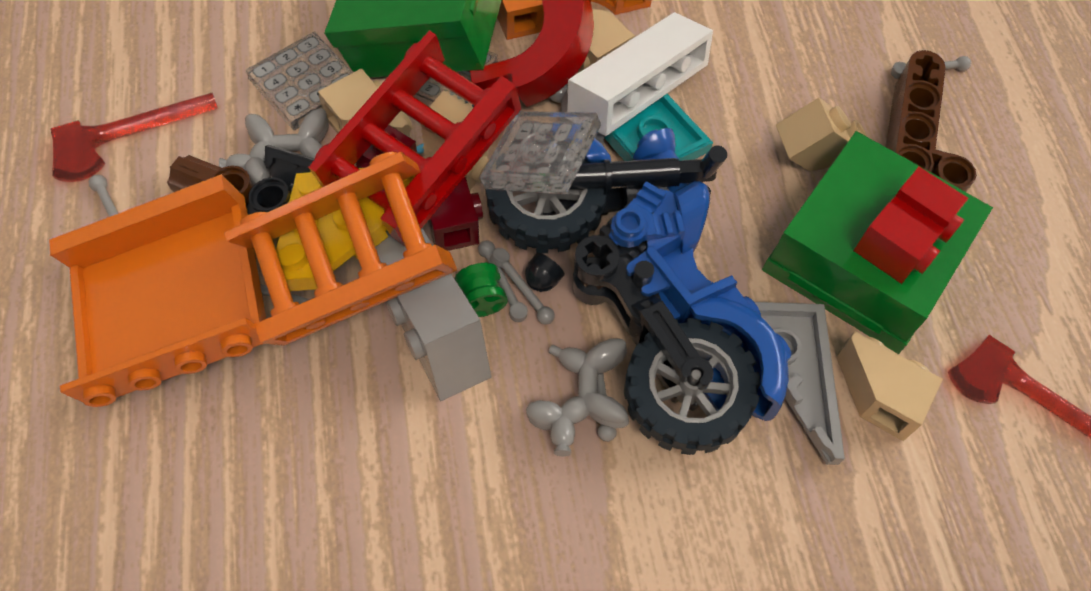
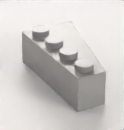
(439, 328)

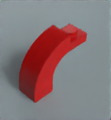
(551, 58)

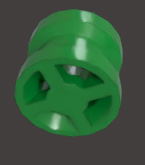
(481, 288)

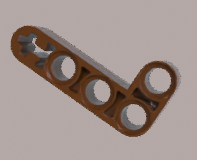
(916, 120)

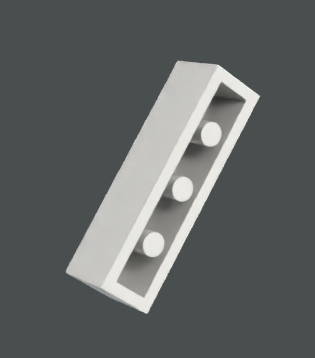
(640, 71)

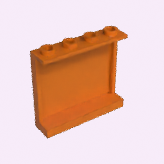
(160, 291)

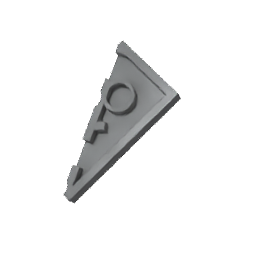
(810, 371)

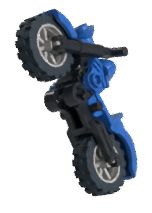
(687, 331)

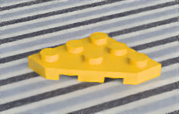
(332, 232)

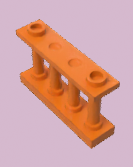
(376, 280)

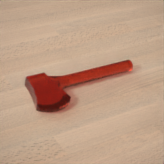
(75, 144)
(992, 364)

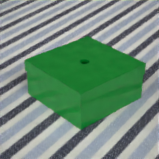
(380, 32)
(819, 243)

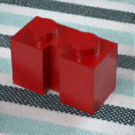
(910, 224)

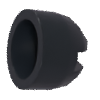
(543, 273)

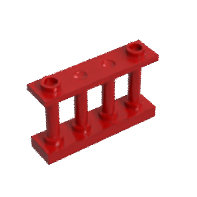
(463, 142)

